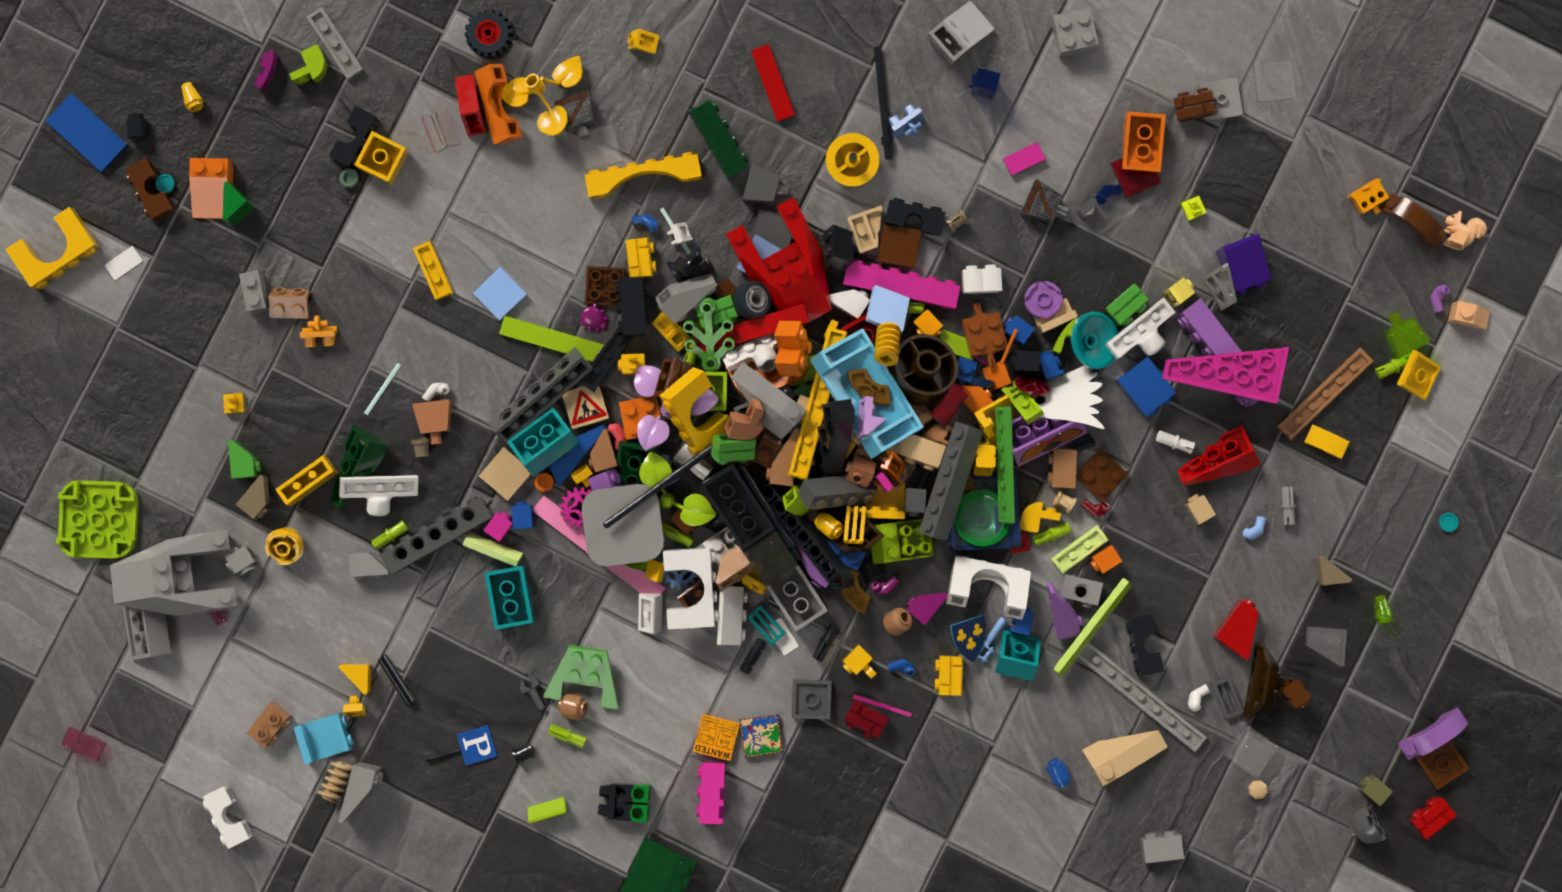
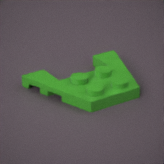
(584, 667)

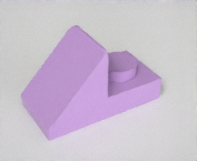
(866, 421)

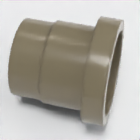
(421, 446)

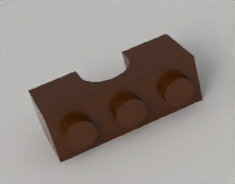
(141, 175)

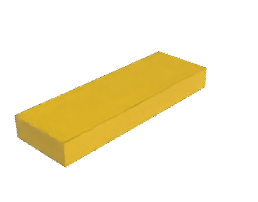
(433, 270)

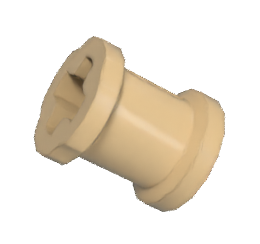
(1064, 501)

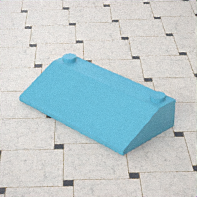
(858, 353)

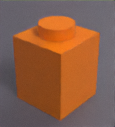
(1105, 559)

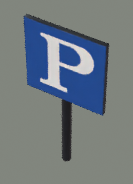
(475, 746)

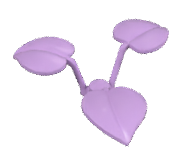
(652, 430)

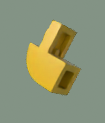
(1032, 514)

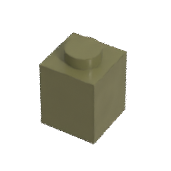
(1374, 789)

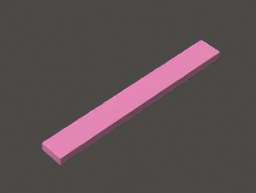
(551, 513)

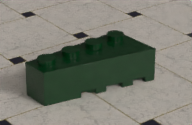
(718, 138)

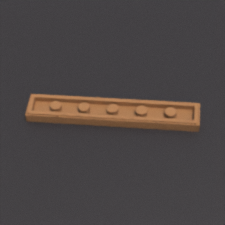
(1325, 393)

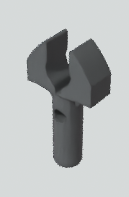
(533, 692)

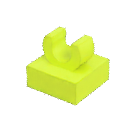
(1193, 208)

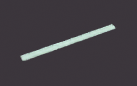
(671, 223)
(382, 388)

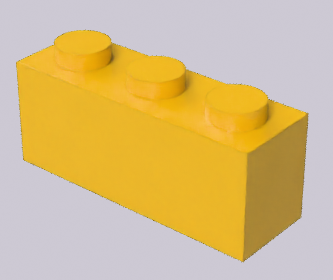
(306, 481)

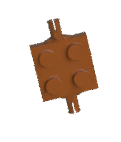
(984, 334)

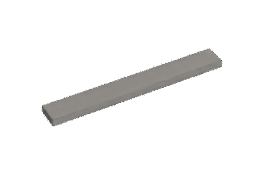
(1142, 697)

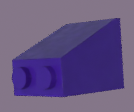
(1246, 263)

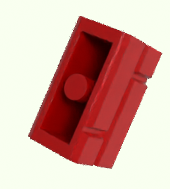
(1432, 817)

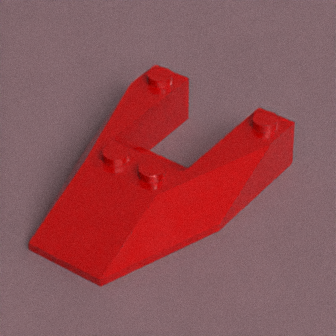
(793, 273)

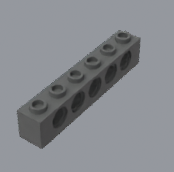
(541, 395)
(396, 564)

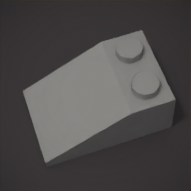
(361, 784)

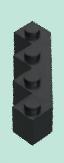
(833, 439)

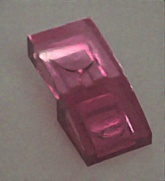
(83, 743)

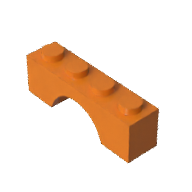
(491, 82)

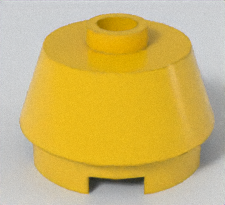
(284, 545)

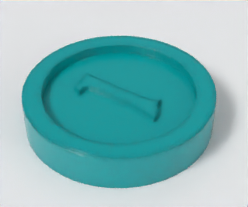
(165, 183)
(1448, 522)

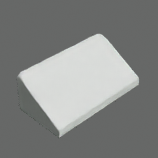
(650, 613)

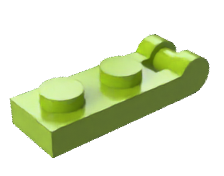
(1023, 403)

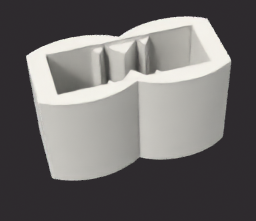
(981, 280)

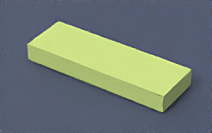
(492, 549)
(1079, 549)

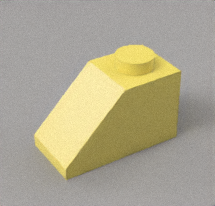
(1179, 292)

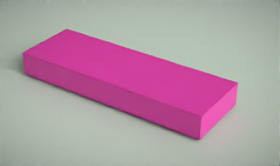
(883, 482)

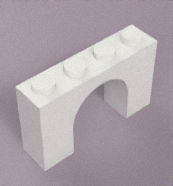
(1012, 580)
(702, 613)

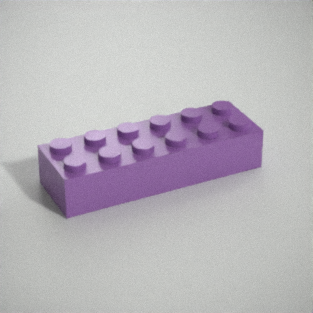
(1209, 335)

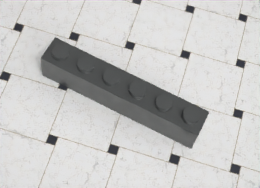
(951, 481)

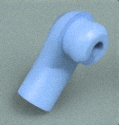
(1255, 531)

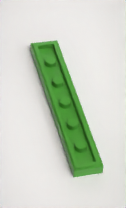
(1005, 465)

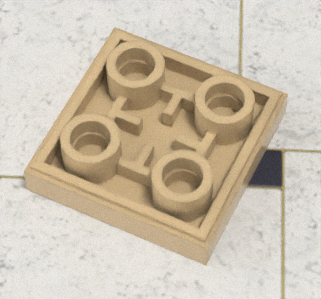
(505, 474)

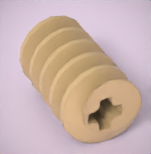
(336, 781)

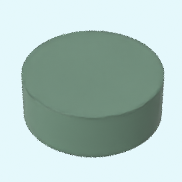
(349, 178)

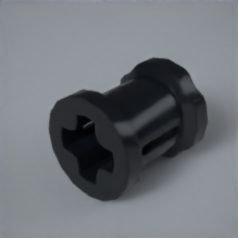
(523, 753)

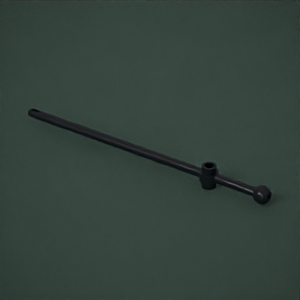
(671, 477)

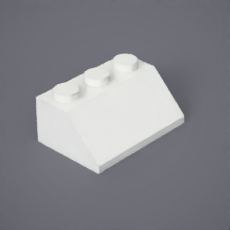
(731, 616)

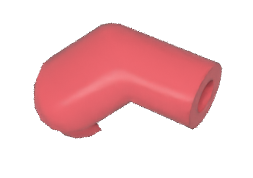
(617, 432)

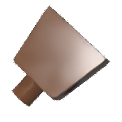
(433, 418)

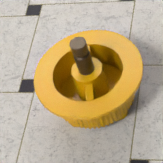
(852, 159)

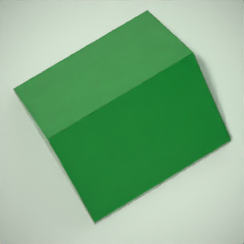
(234, 204)

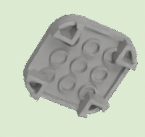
(632, 538)

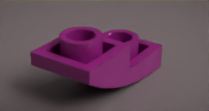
(269, 63)

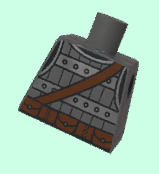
(579, 113)
(1043, 203)

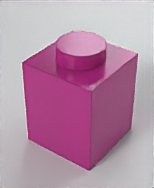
(499, 526)

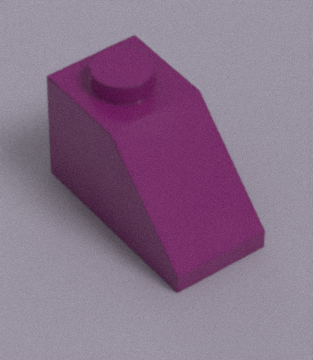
(925, 606)

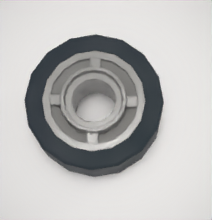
(752, 291)

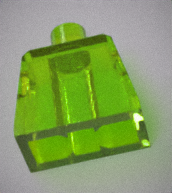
(1404, 336)

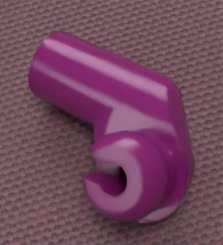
(884, 587)

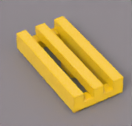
(855, 510)

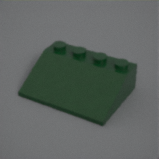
(658, 869)

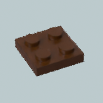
(1101, 475)
(1442, 765)

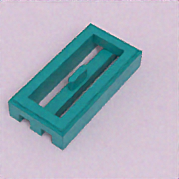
(755, 612)

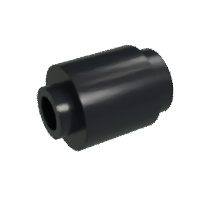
(136, 127)

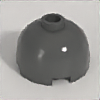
(1366, 826)

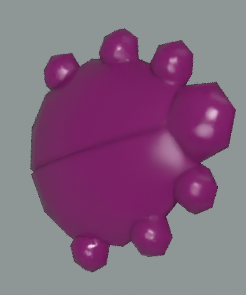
(593, 318)

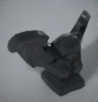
(688, 266)

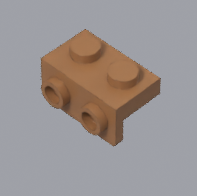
(289, 303)

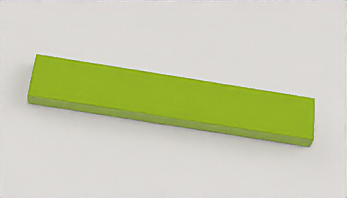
(548, 338)
(1092, 627)

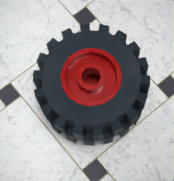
(489, 34)

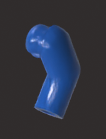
(903, 665)

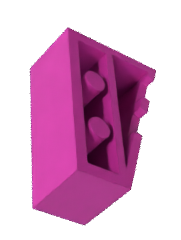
(711, 793)

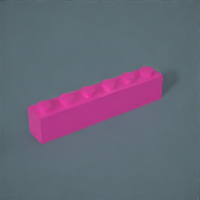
(918, 289)

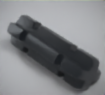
(753, 656)

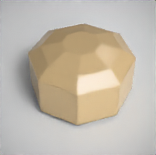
(1257, 789)

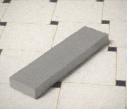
(335, 44)

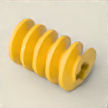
(887, 344)

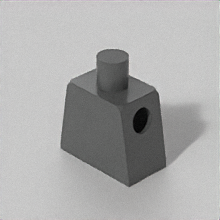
(763, 186)

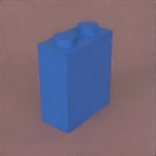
(1146, 388)

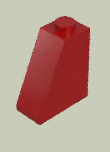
(470, 105)
(1239, 628)

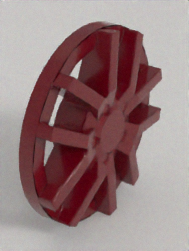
(1032, 385)

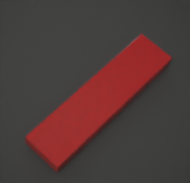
(772, 83)

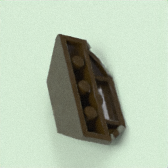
(871, 534)
(1262, 682)

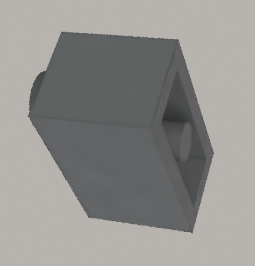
(914, 501)

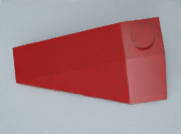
(1227, 457)

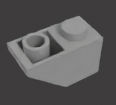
(366, 565)

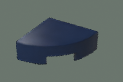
(982, 382)

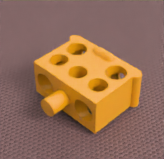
(1368, 191)

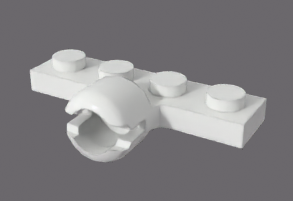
(1142, 331)
(757, 350)
(378, 490)

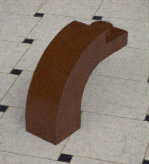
(1416, 218)

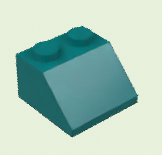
(1018, 655)

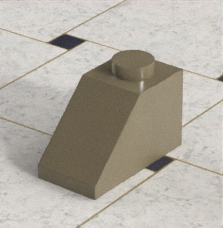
(256, 498)

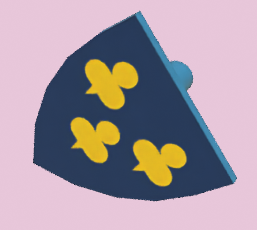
(969, 636)

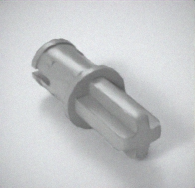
(1288, 506)

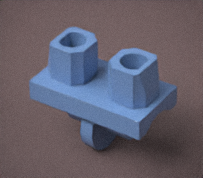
(909, 124)

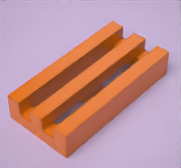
(890, 468)

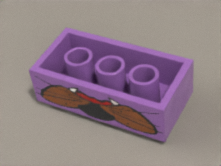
(1041, 437)

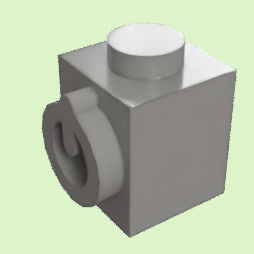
(241, 560)

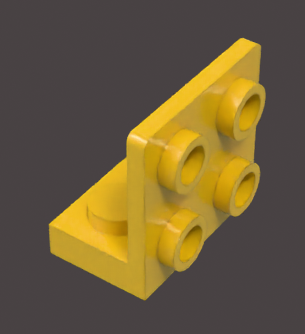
(987, 419)
(887, 505)

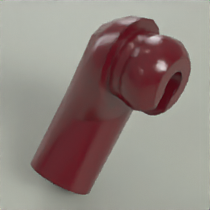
(1097, 509)

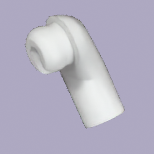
(436, 389)
(1195, 697)

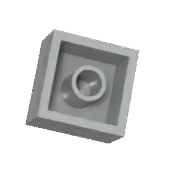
(1074, 32)

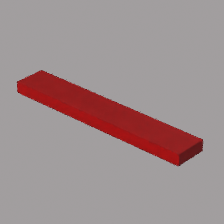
(759, 327)

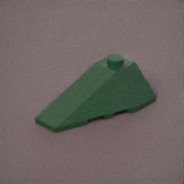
(630, 458)
(360, 460)

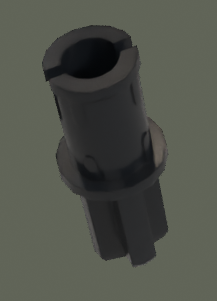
(826, 642)

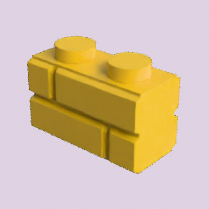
(639, 258)
(984, 459)
(949, 675)

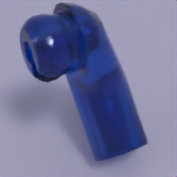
(1106, 191)

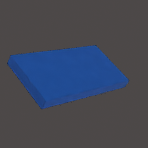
(86, 133)

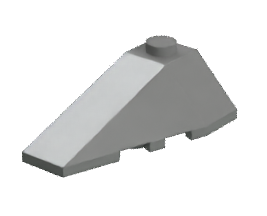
(780, 410)

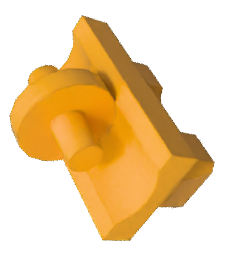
(310, 334)

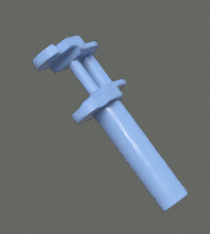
(990, 637)

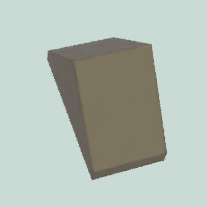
(1329, 573)

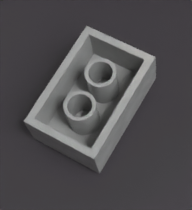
(796, 598)

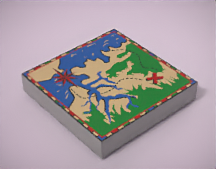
(761, 735)

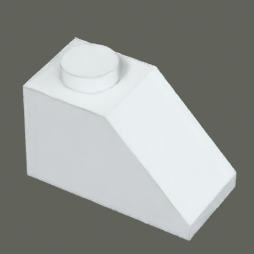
(850, 302)

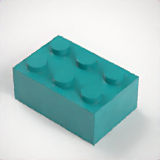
(543, 442)
(509, 597)

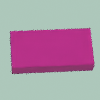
(1024, 159)

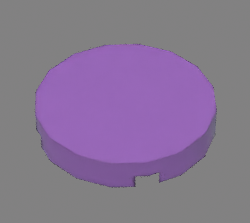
(1043, 300)

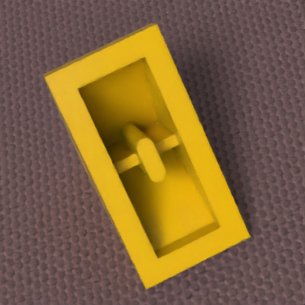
(359, 674)

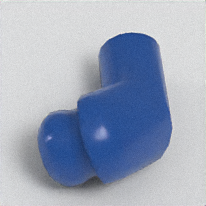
(647, 220)

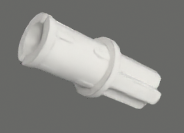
(1175, 441)

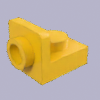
(643, 41)

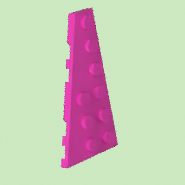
(1241, 374)

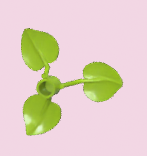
(696, 507)

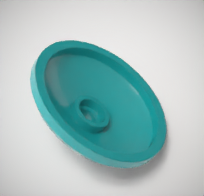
(1097, 330)

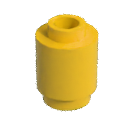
(828, 525)

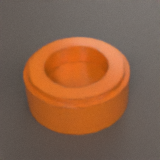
(544, 482)

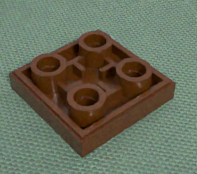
(899, 246)
(601, 285)

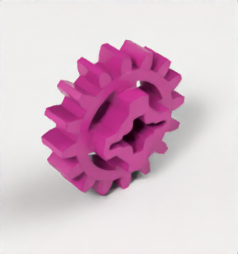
(571, 510)

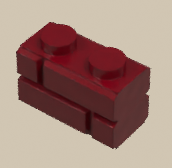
(950, 403)
(866, 719)

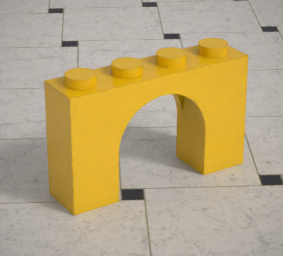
(79, 245)
(679, 401)

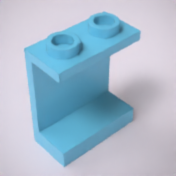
(323, 737)

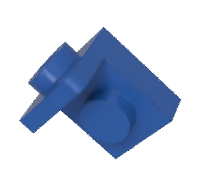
(966, 371)

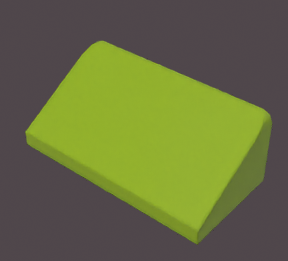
(547, 810)

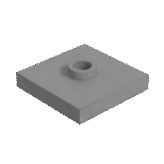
(1226, 98)

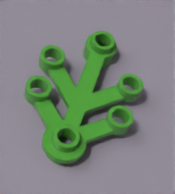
(709, 339)

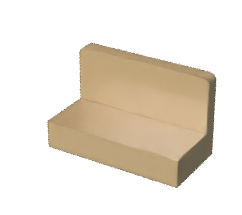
(1062, 317)

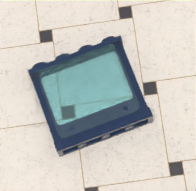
(981, 519)

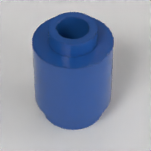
(1058, 772)

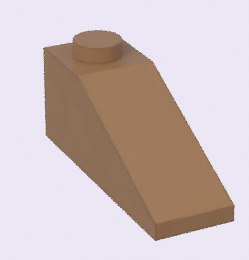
(781, 465)

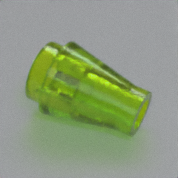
(1383, 612)

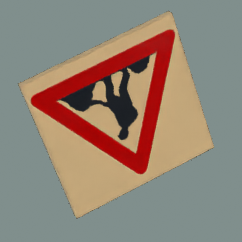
(584, 406)

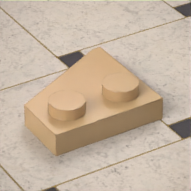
(866, 229)

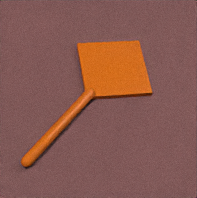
(999, 373)

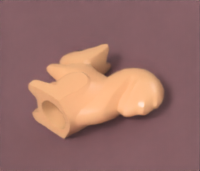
(1461, 234)

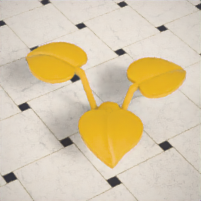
(554, 120)

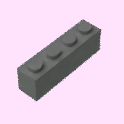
(834, 492)

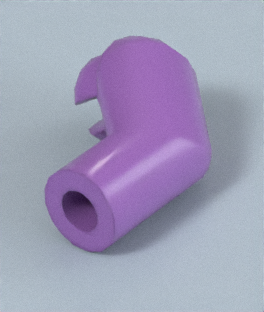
(1437, 296)

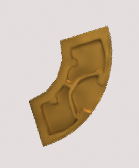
(865, 386)
(855, 595)

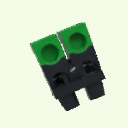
(619, 802)

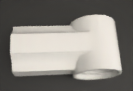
(701, 469)

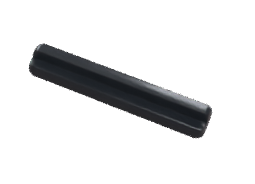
(396, 680)

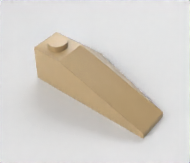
(1121, 754)

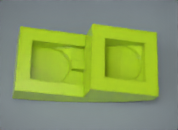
(1066, 332)

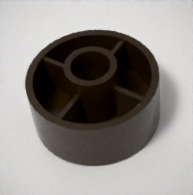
(918, 384)

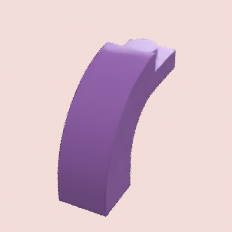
(1434, 736)

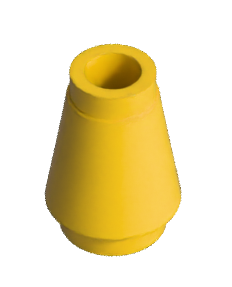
(192, 99)

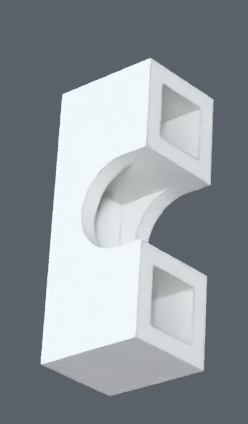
(217, 804)

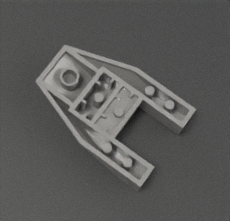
(162, 577)

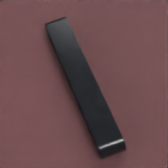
(814, 541)

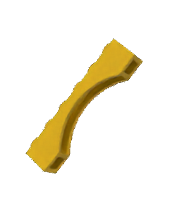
(605, 182)

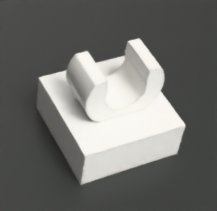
(680, 232)

